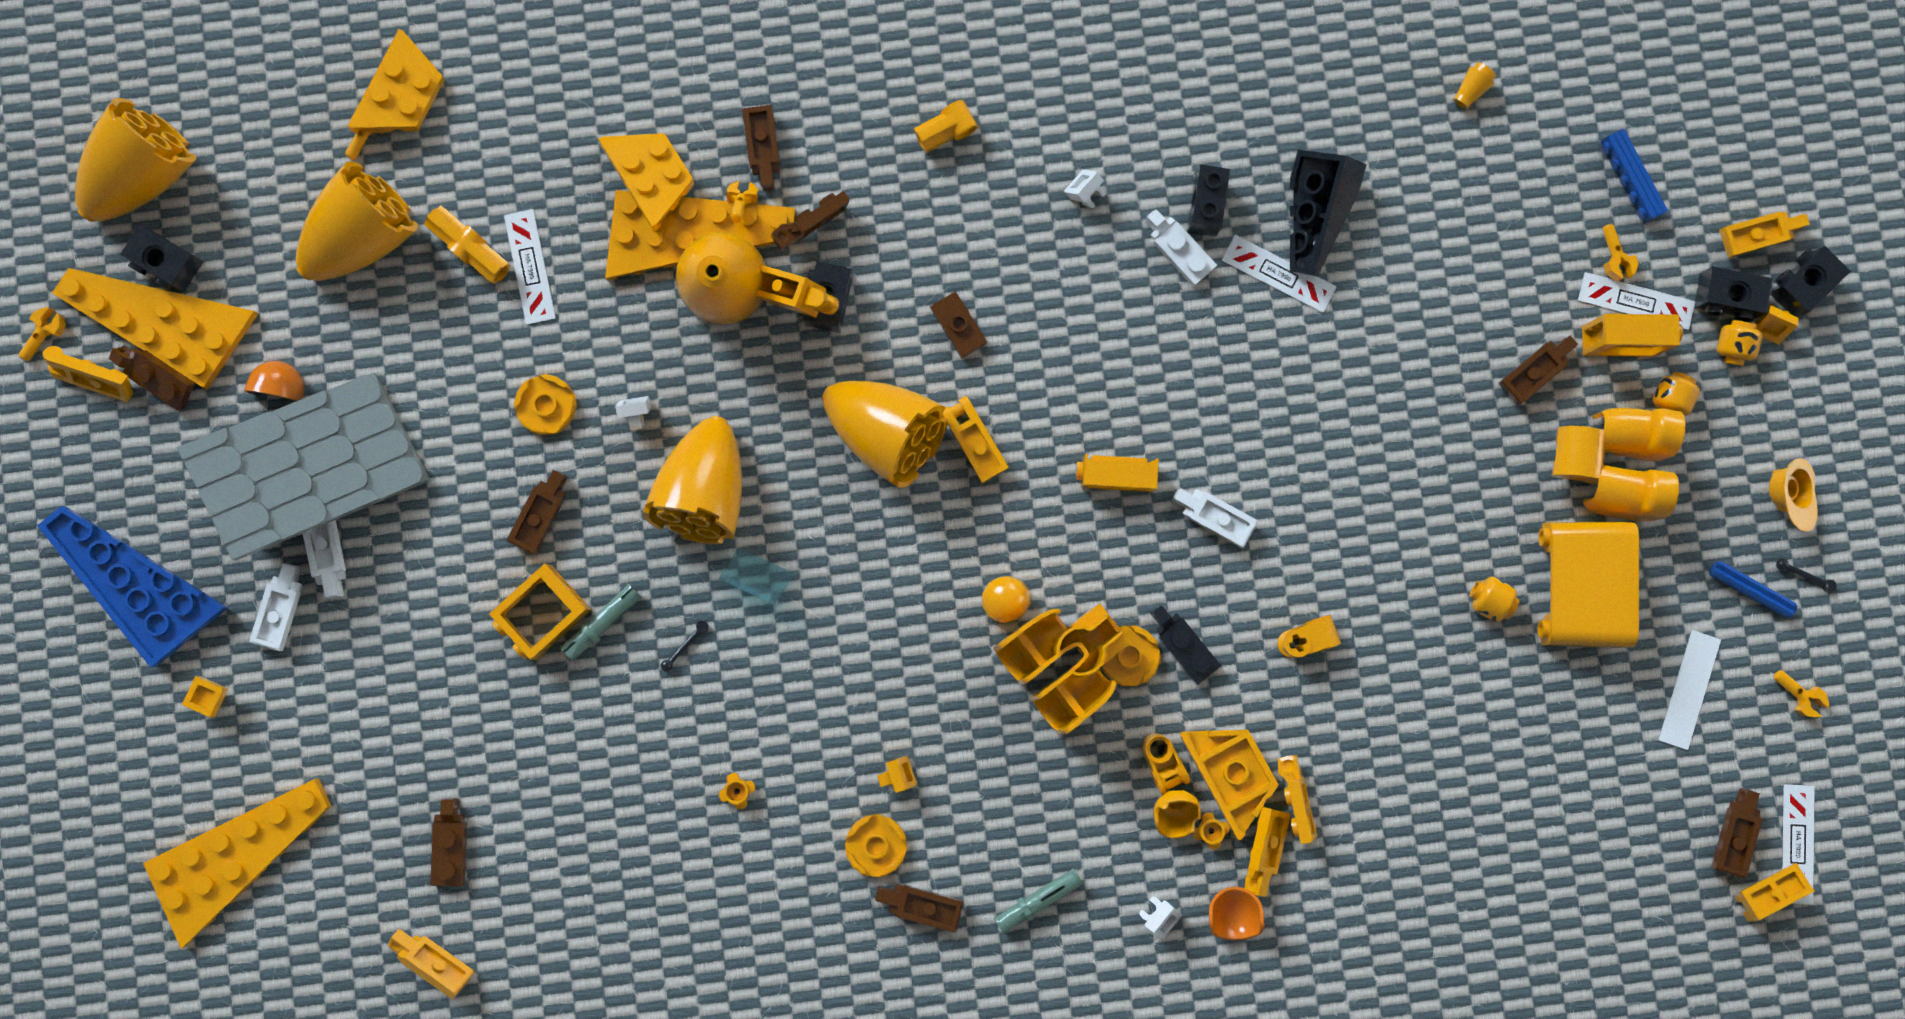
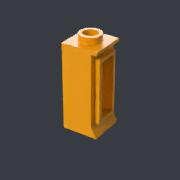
(1118, 473)

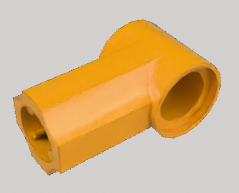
(952, 123)

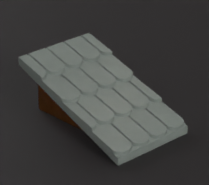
(303, 465)

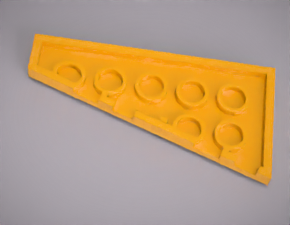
(639, 249)
(176, 328)
(219, 865)

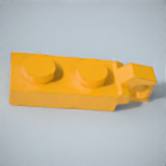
(1761, 232)
(1297, 797)
(1266, 850)
(431, 962)

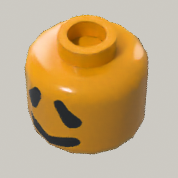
(1739, 342)
(1676, 393)
(1494, 599)

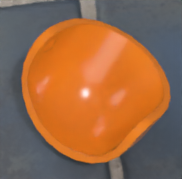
(276, 379)
(1236, 914)

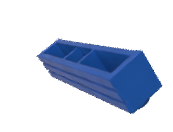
(1633, 176)

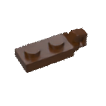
(762, 143)
(809, 221)
(1537, 370)
(154, 375)
(538, 513)
(1738, 835)
(448, 845)
(922, 906)

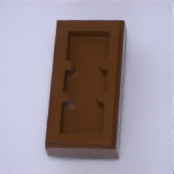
(958, 325)

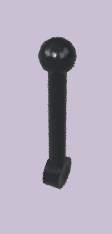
(1827, 585)
(701, 627)

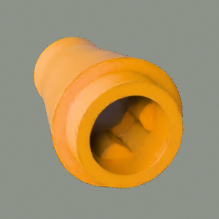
(1476, 83)

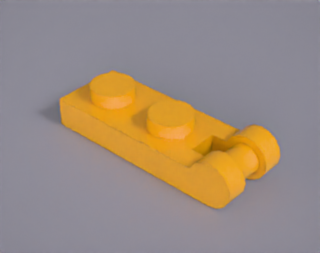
(87, 374)
(975, 441)

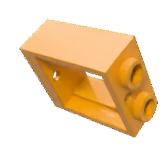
(1631, 335)
(563, 590)

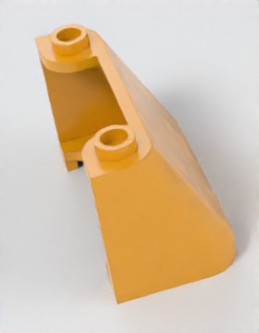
(1591, 584)

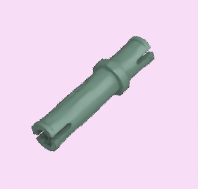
(593, 629)
(1033, 904)

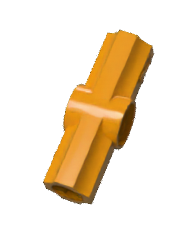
(467, 244)

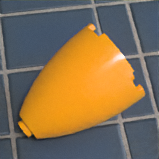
(128, 162)
(351, 225)
(733, 291)
(886, 426)
(699, 485)

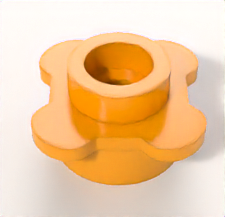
(740, 799)
(1214, 839)

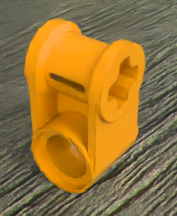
(1312, 636)
(1167, 768)

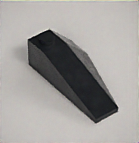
(1322, 198)

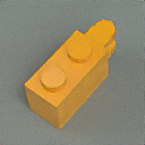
(795, 293)

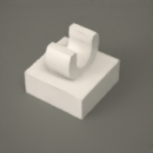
(1084, 186)
(634, 410)
(1162, 919)

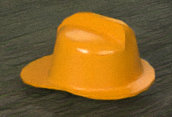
(1794, 492)

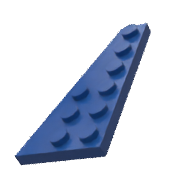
(140, 596)

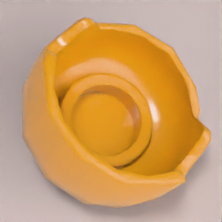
(1006, 599)
(1176, 814)

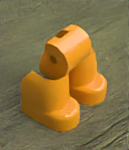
(1630, 434)
(1083, 686)

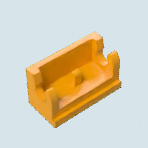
(1774, 893)

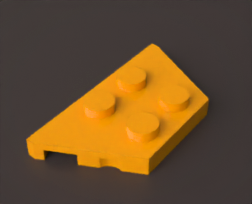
(399, 90)
(649, 172)
(1233, 773)

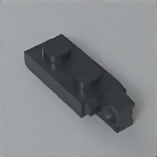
(1184, 645)

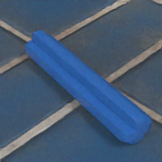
(1753, 589)

